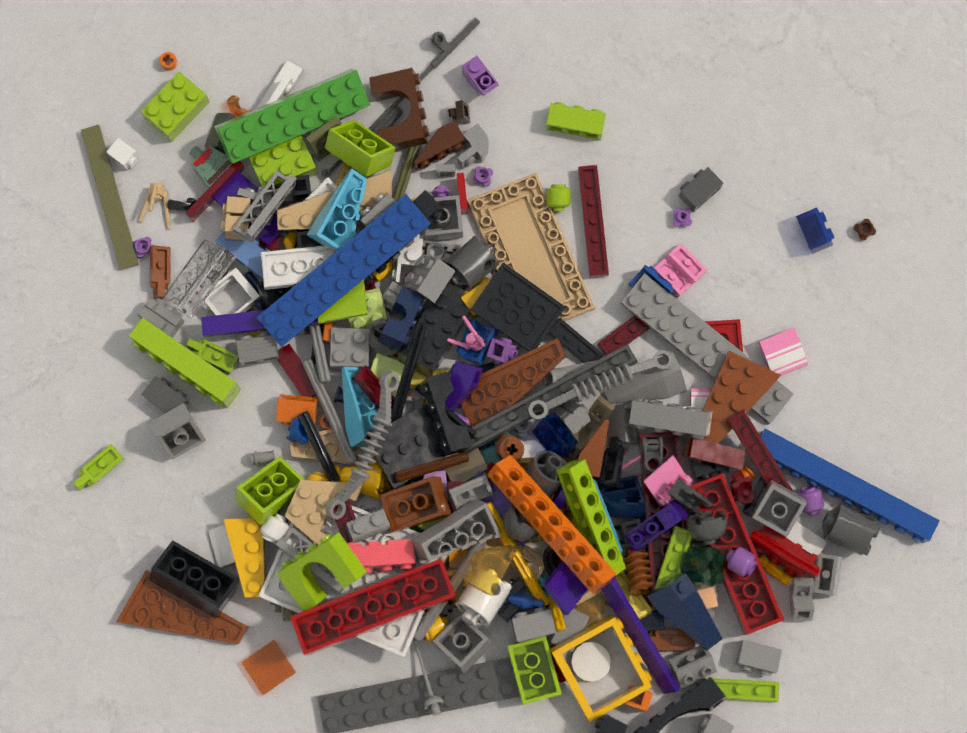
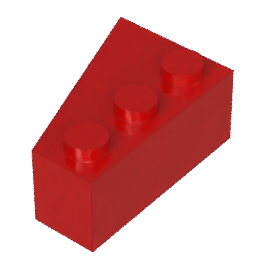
(789, 568)

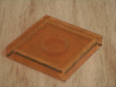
(268, 667)

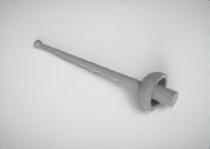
(433, 701)

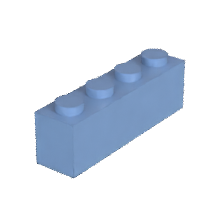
(246, 253)

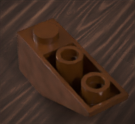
(444, 141)

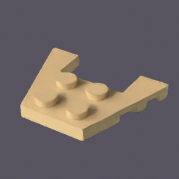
(309, 506)

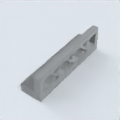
(269, 209)
(316, 570)

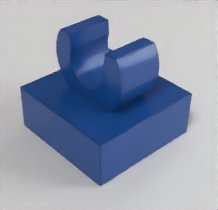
(297, 432)

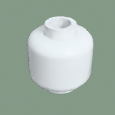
(274, 528)

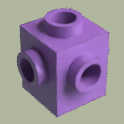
(502, 350)

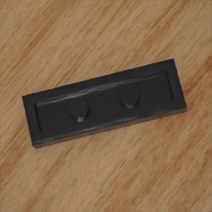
(574, 342)

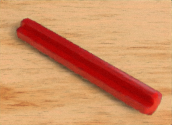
(785, 553)

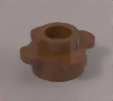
(870, 230)

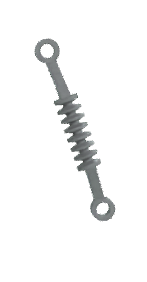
(575, 393)
(359, 475)

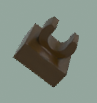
(460, 113)

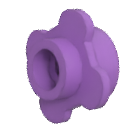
(482, 171)
(440, 191)
(678, 221)
(142, 242)

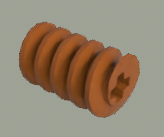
(508, 440)
(637, 573)

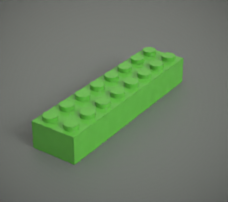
(292, 115)

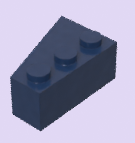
(624, 500)

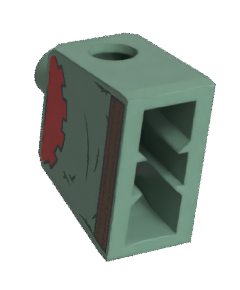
(209, 164)

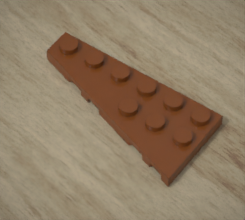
(511, 382)
(735, 388)
(161, 610)

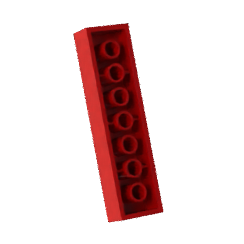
(751, 594)
(373, 607)

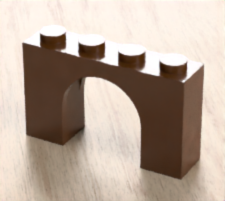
(402, 84)

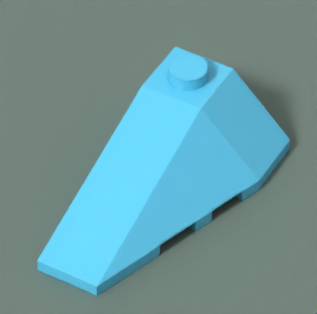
(339, 216)
(357, 408)

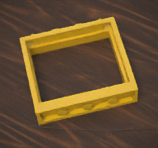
(635, 659)

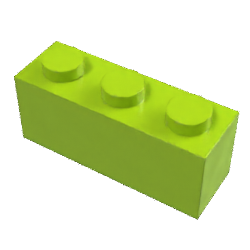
(575, 121)

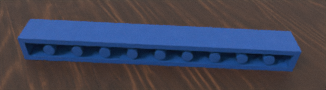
(850, 488)

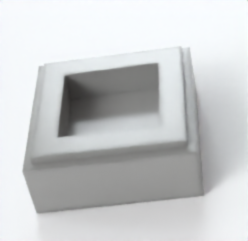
(445, 170)

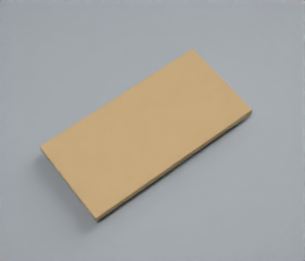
(531, 242)

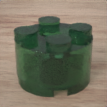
(703, 565)

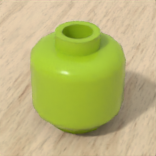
(558, 197)

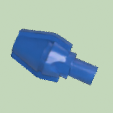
(525, 601)

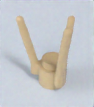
(155, 193)

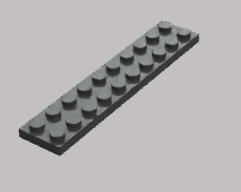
(406, 697)

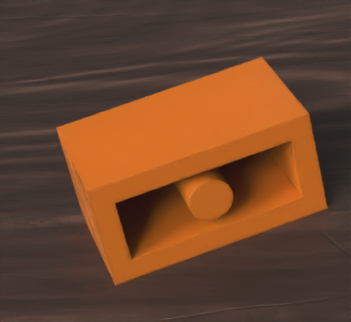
(291, 406)

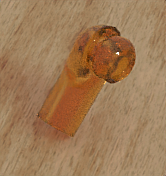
(234, 106)

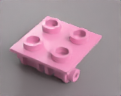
(664, 478)

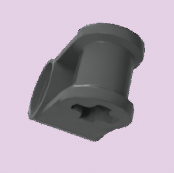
(652, 451)

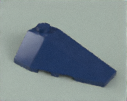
(683, 606)

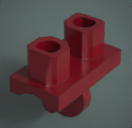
(741, 488)

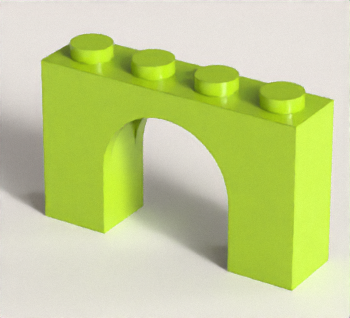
(332, 553)

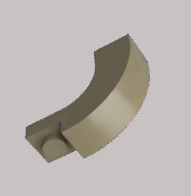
(598, 413)

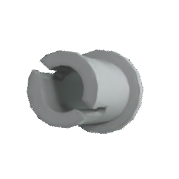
(262, 457)

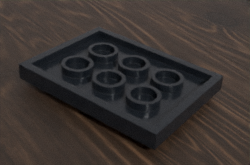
(517, 308)
(408, 444)

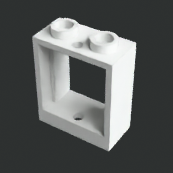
(225, 282)

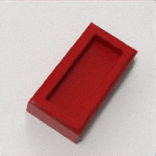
(462, 193)

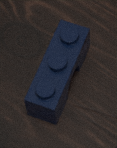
(395, 332)

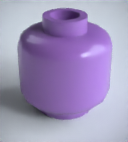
(813, 498)
(741, 561)

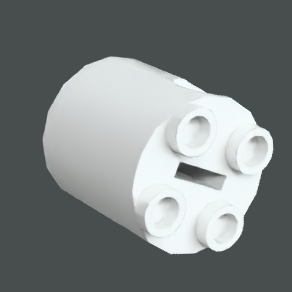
(480, 606)

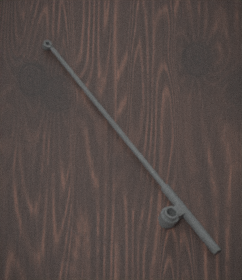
(446, 49)

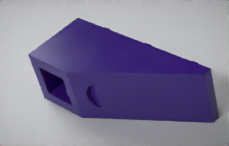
(464, 381)
(656, 525)

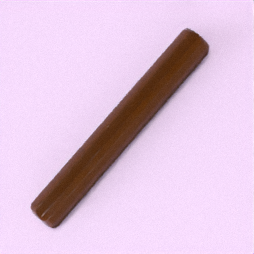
(431, 467)

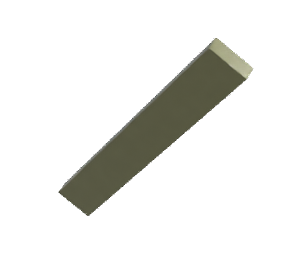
(110, 197)

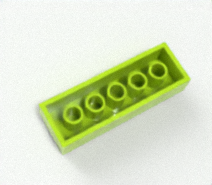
(185, 362)

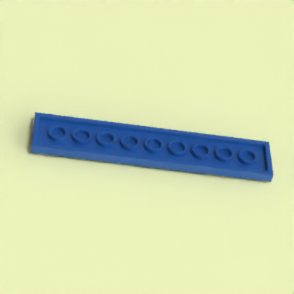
(343, 270)

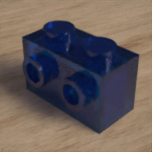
(815, 230)
(555, 435)

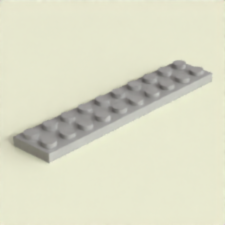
(694, 338)

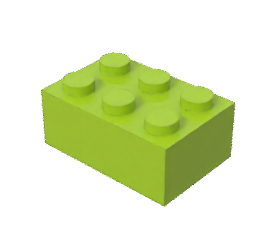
(175, 106)
(360, 148)
(287, 158)
(268, 490)
(534, 670)

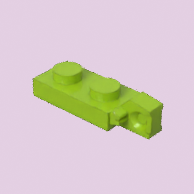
(214, 354)
(99, 467)

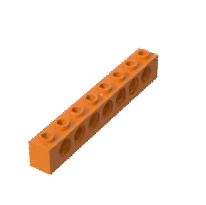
(551, 524)

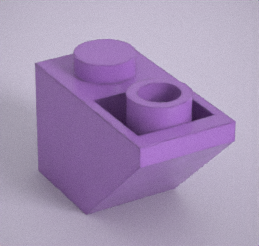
(479, 76)

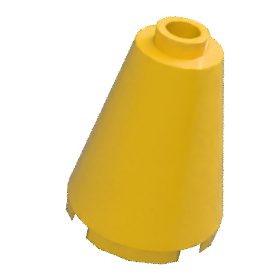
(371, 487)

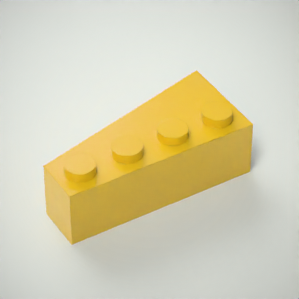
(248, 553)

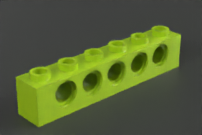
(589, 512)

